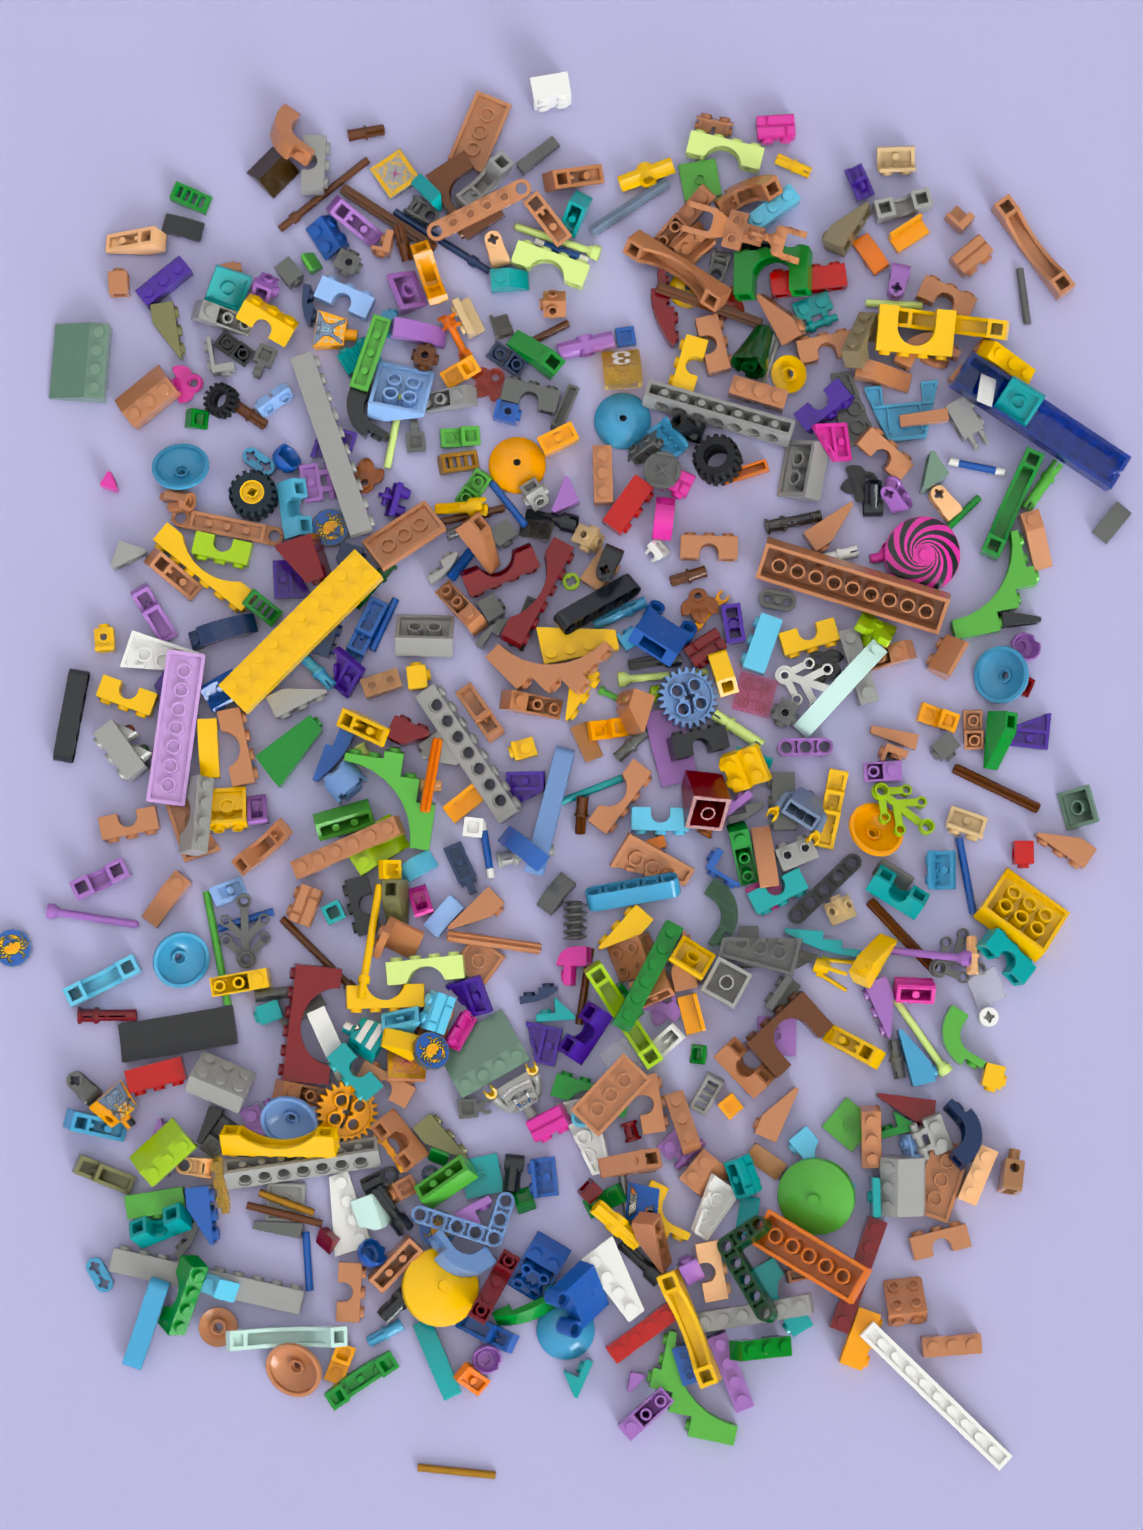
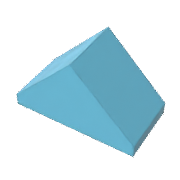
(418, 866)
(403, 1020)

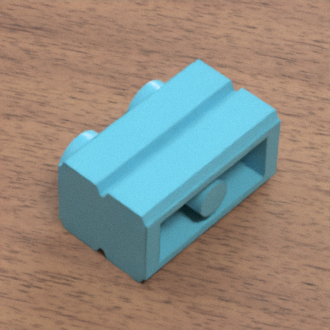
(436, 1012)

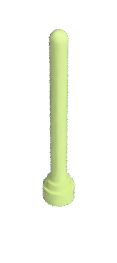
(591, 251)
(625, 679)
(942, 1067)

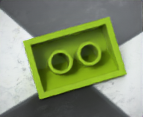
(163, 1152)

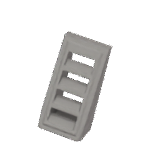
(714, 1078)

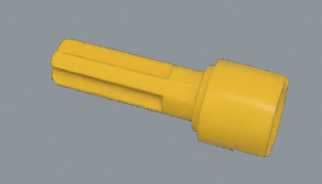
(470, 507)

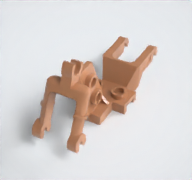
(736, 231)

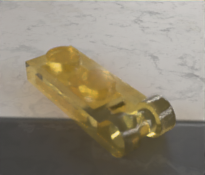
(223, 1199)

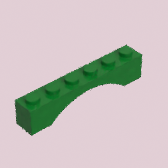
(1011, 503)
(647, 976)

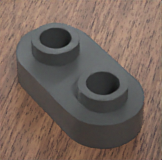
(777, 599)

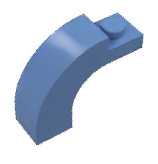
(457, 1262)

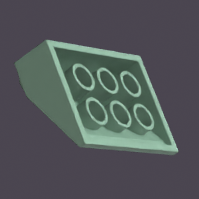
(81, 362)
(486, 1054)

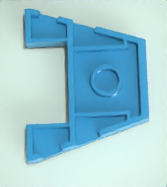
(889, 414)

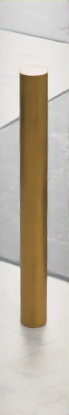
(456, 1471)

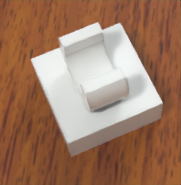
(658, 548)
(473, 827)

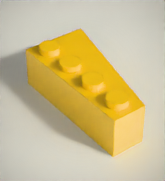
(563, 648)

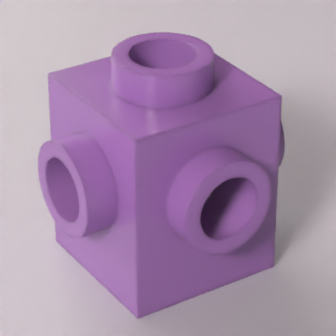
(265, 287)

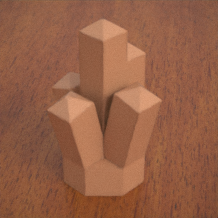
(178, 500)

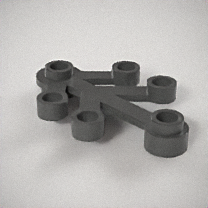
(245, 933)
(945, 964)

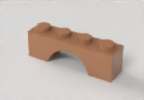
(242, 771)
(635, 777)

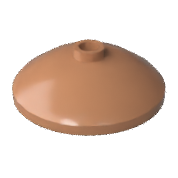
(290, 1376)

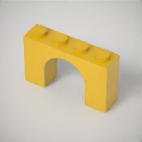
(888, 339)

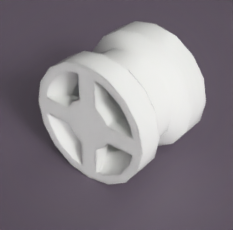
(984, 1017)

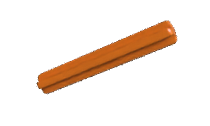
(431, 774)

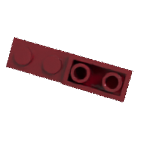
(664, 316)

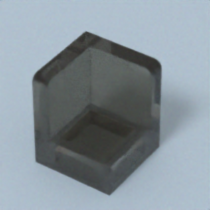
(501, 326)

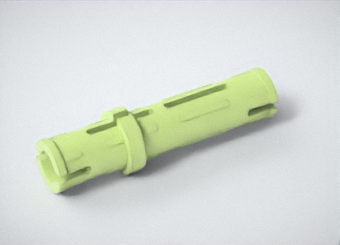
(736, 728)

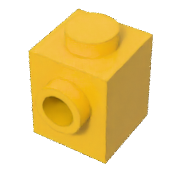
(417, 676)
(993, 1077)

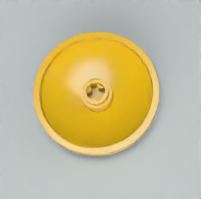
(435, 1294)

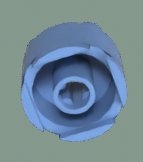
(344, 782)

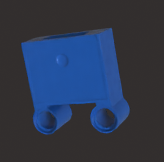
(659, 635)
(580, 1296)

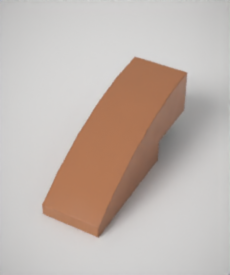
(480, 712)
(764, 856)

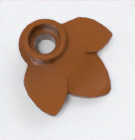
(367, 473)
(699, 607)

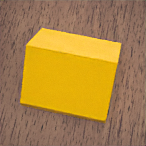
(692, 958)

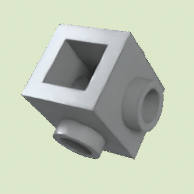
(534, 494)

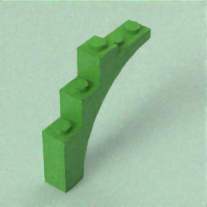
(1017, 577)
(406, 787)
(701, 1422)

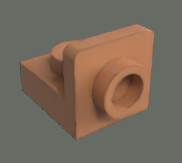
(386, 242)
(895, 752)
(401, 1189)

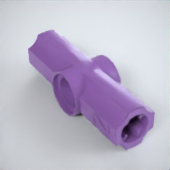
(586, 345)

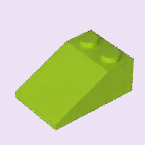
(368, 859)

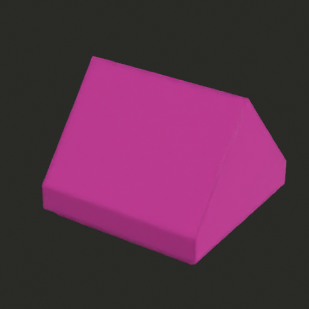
(109, 483)

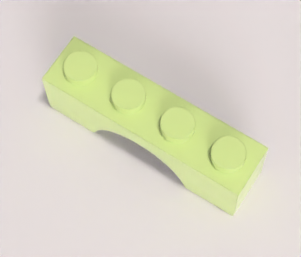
(702, 144)
(528, 256)
(401, 972)

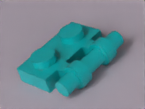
(813, 307)

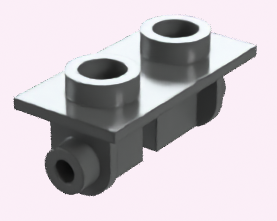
(638, 452)

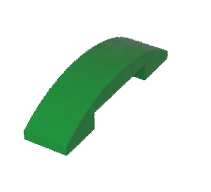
(506, 1316)
(360, 1378)

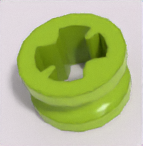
(573, 587)

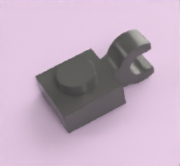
(264, 358)
(415, 440)

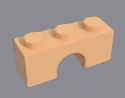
(977, 1175)
(715, 1288)

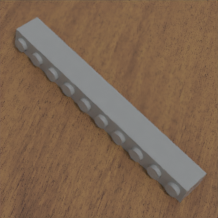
(332, 444)
(251, 1290)

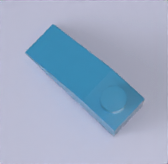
(917, 1064)
(92, 1125)

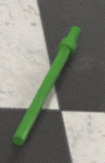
(215, 941)

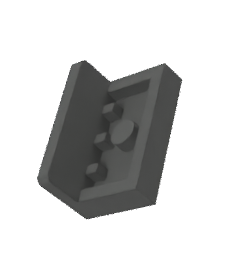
(785, 986)

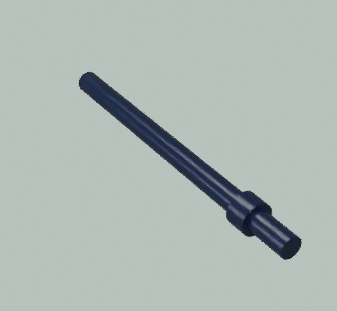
(473, 261)

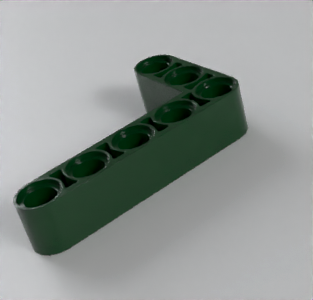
(745, 1268)

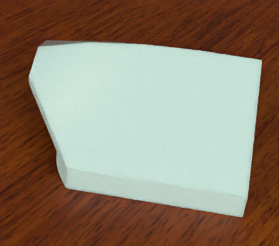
(369, 1212)

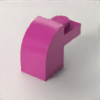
(663, 518)
(570, 959)

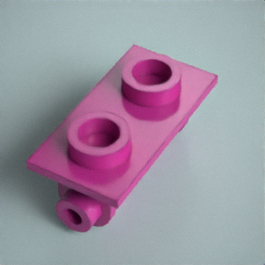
(460, 1030)

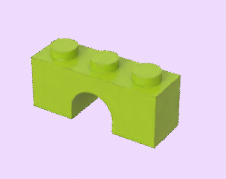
(238, 554)

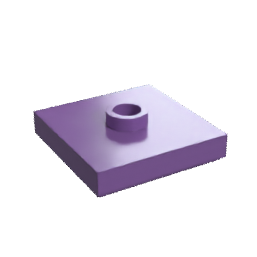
(784, 1035)

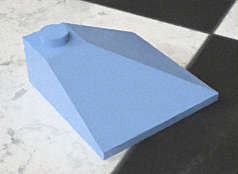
(394, 380)

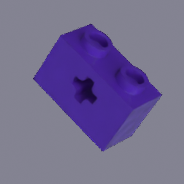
(732, 624)

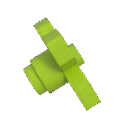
(875, 629)

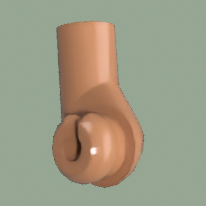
(940, 364)

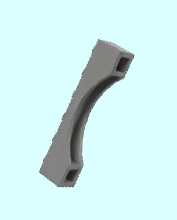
(743, 1315)

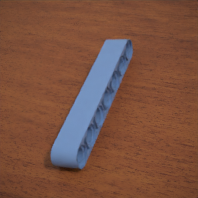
(552, 802)

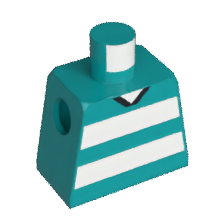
(365, 1038)

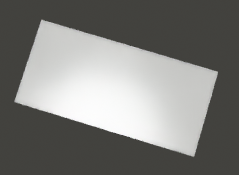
(986, 390)

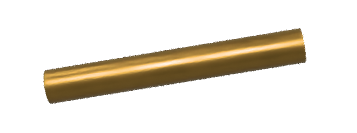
(286, 1202)

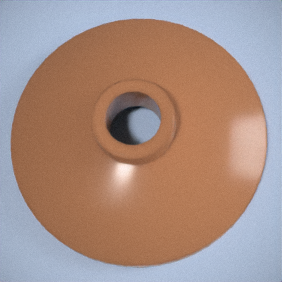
(208, 1323)

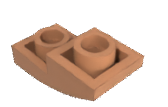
(973, 729)

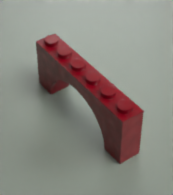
(306, 984)

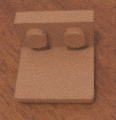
(630, 955)

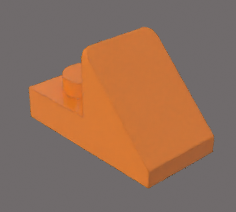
(471, 1378)

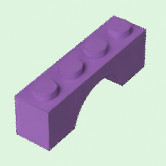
(730, 1372)

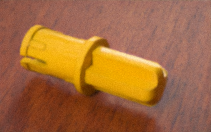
(793, 165)

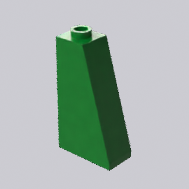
(288, 751)

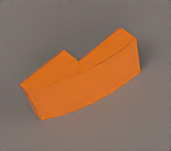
(871, 254)

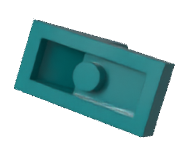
(561, 1013)
(577, 1381)

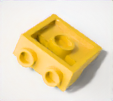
(744, 768)
(229, 809)

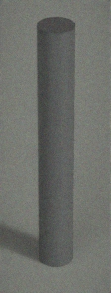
(1023, 296)

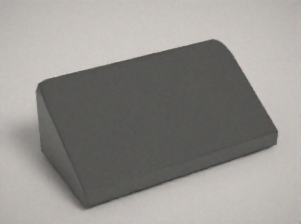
(902, 880)

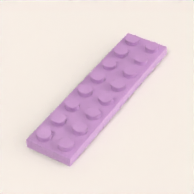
(175, 728)

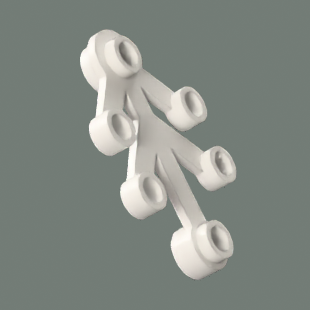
(807, 681)

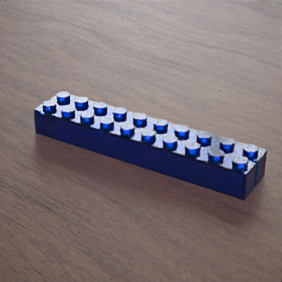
(1048, 428)

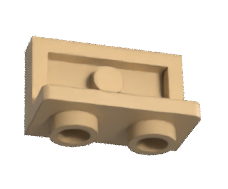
(895, 159)
(467, 315)
(965, 823)

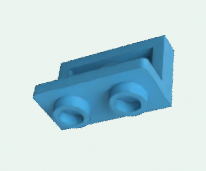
(673, 440)
(941, 870)

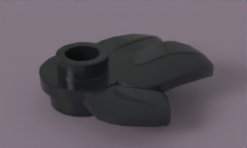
(855, 483)
(830, 656)

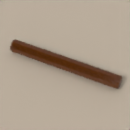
(996, 788)
(897, 930)

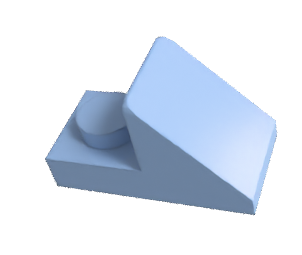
(227, 891)

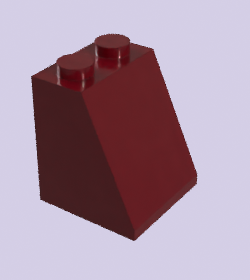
(306, 557)
(704, 800)

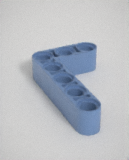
(464, 1233)

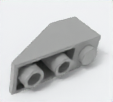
(219, 317)
(452, 399)
(289, 700)

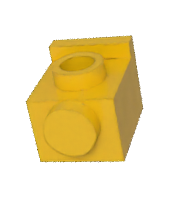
(107, 645)

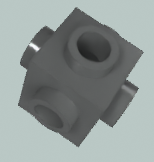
(344, 256)
(784, 706)

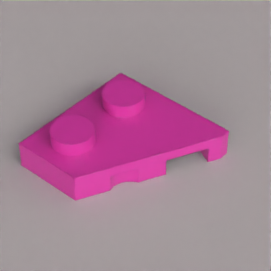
(835, 440)

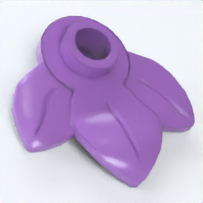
(662, 1011)

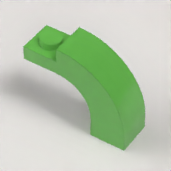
(950, 1036)

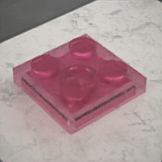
(754, 695)

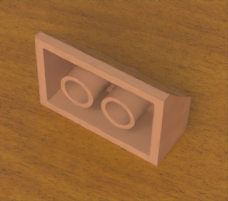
(147, 397)

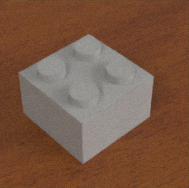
(726, 982)

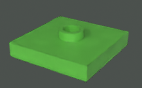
(699, 173)
(845, 1125)

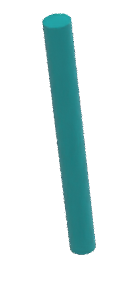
(592, 789)

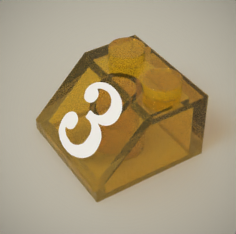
(621, 369)

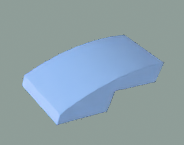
(443, 916)

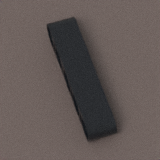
(596, 604)
(71, 715)
(832, 884)

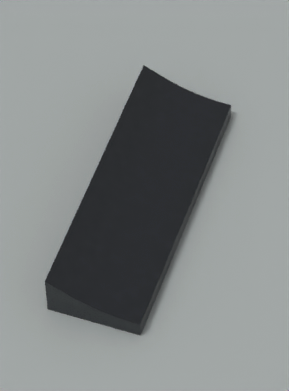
(178, 1034)

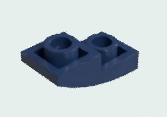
(308, 309)
(506, 359)
(545, 991)

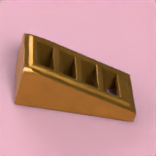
(442, 463)

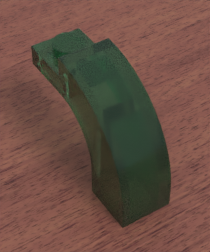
(728, 907)

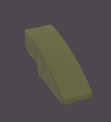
(103, 1173)

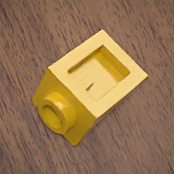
(522, 749)
(389, 869)

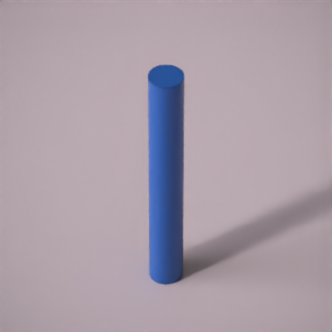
(508, 504)
(383, 625)
(253, 917)
(307, 1261)

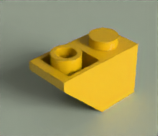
(723, 673)

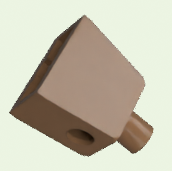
(1009, 1181)

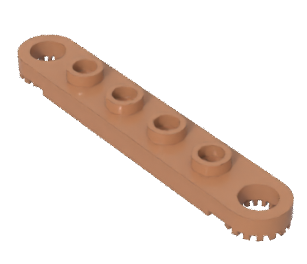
(479, 210)
(228, 527)

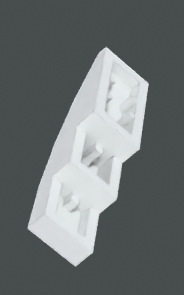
(326, 1034)

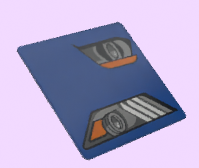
(641, 1199)

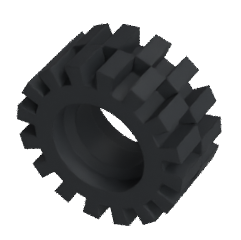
(212, 400)

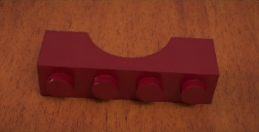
(522, 562)

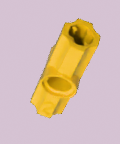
(646, 174)
(615, 1223)

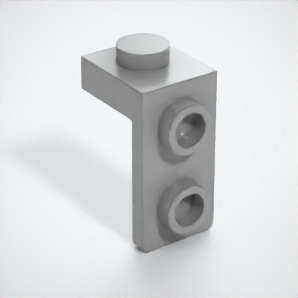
(225, 369)

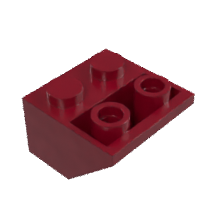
(406, 733)

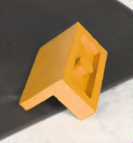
(908, 234)
(558, 439)
(463, 803)
(691, 1014)

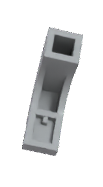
(488, 180)

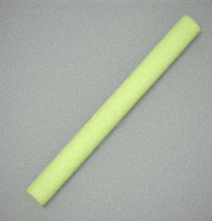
(392, 441)

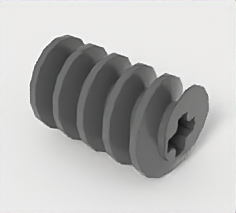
(575, 920)

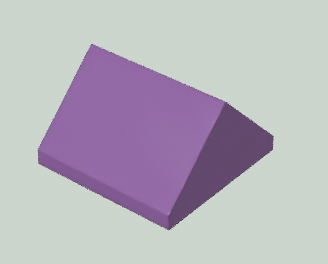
(407, 291)

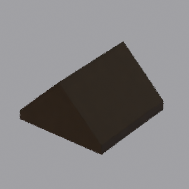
(273, 172)

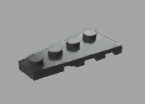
(854, 415)
(767, 953)

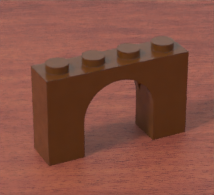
(444, 179)
(762, 1040)

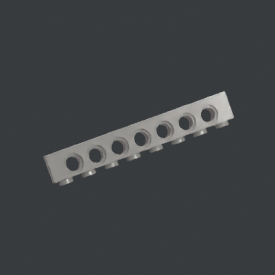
(718, 413)
(448, 733)
(263, 1170)

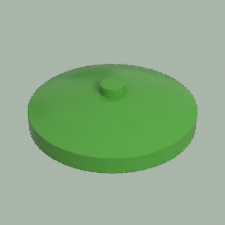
(816, 1195)

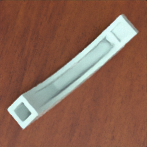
(840, 688)
(270, 1337)

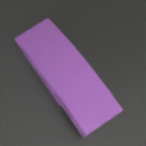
(417, 332)
(153, 613)

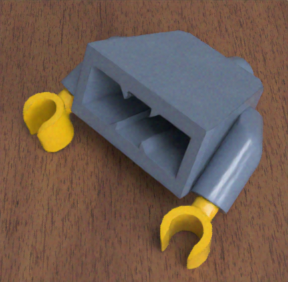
(803, 808)

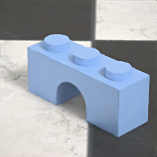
(330, 290)

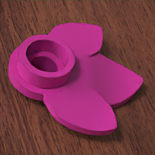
(183, 382)

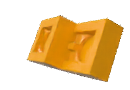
(460, 371)
(937, 717)
(606, 729)
(339, 1363)

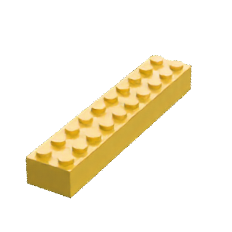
(301, 631)

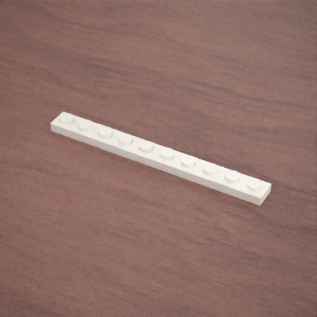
(935, 1395)

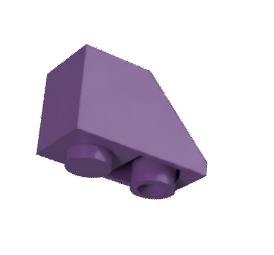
(883, 771)

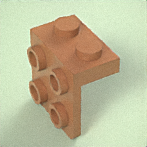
(398, 938)
(905, 1301)

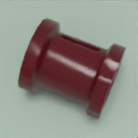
(630, 1131)

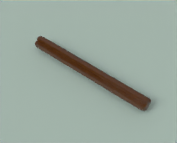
(384, 215)
(691, 299)

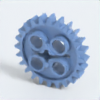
(671, 702)

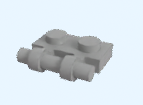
(937, 1135)

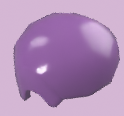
(1026, 645)
(486, 1359)

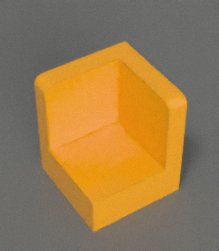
(730, 1106)

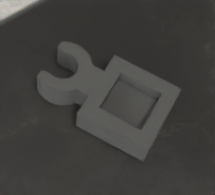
(469, 1108)

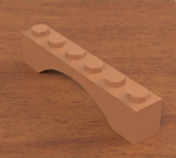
(649, 251)
(1044, 265)
(347, 847)

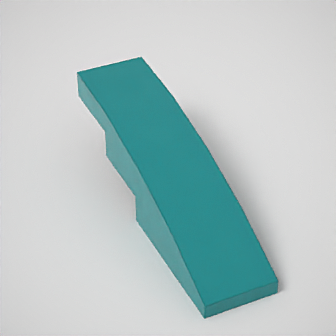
(815, 940)
(437, 1360)

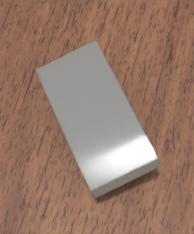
(447, 563)

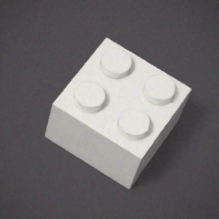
(550, 91)

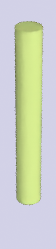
(904, 304)

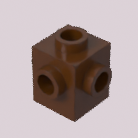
(428, 363)

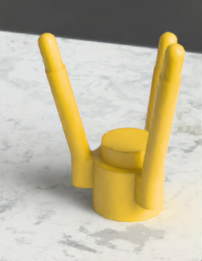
(822, 966)

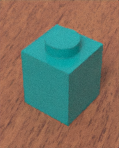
(333, 912)
(268, 1012)

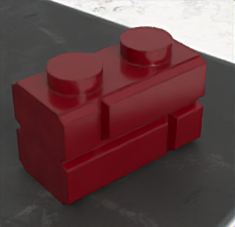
(699, 649)

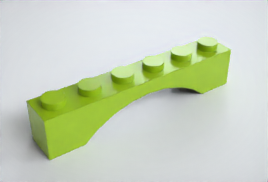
(613, 999)

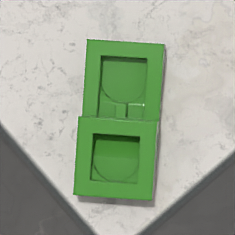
(459, 437)

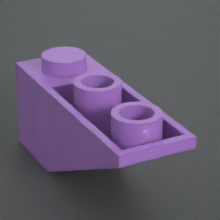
(881, 999)
(690, 1269)
(645, 1413)

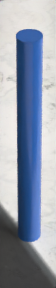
(966, 875)

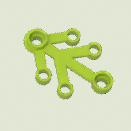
(900, 807)

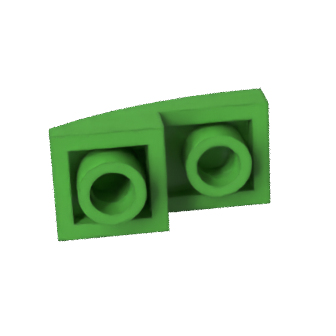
(475, 485)

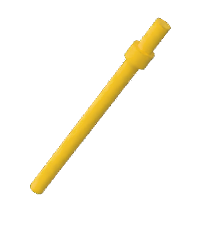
(364, 978)

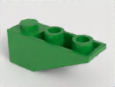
(536, 354)
(999, 734)
(742, 853)

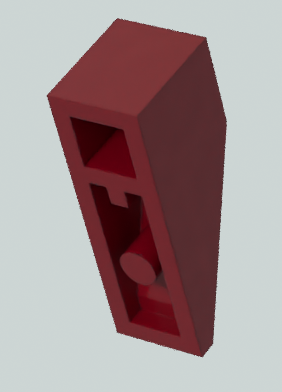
(911, 1107)

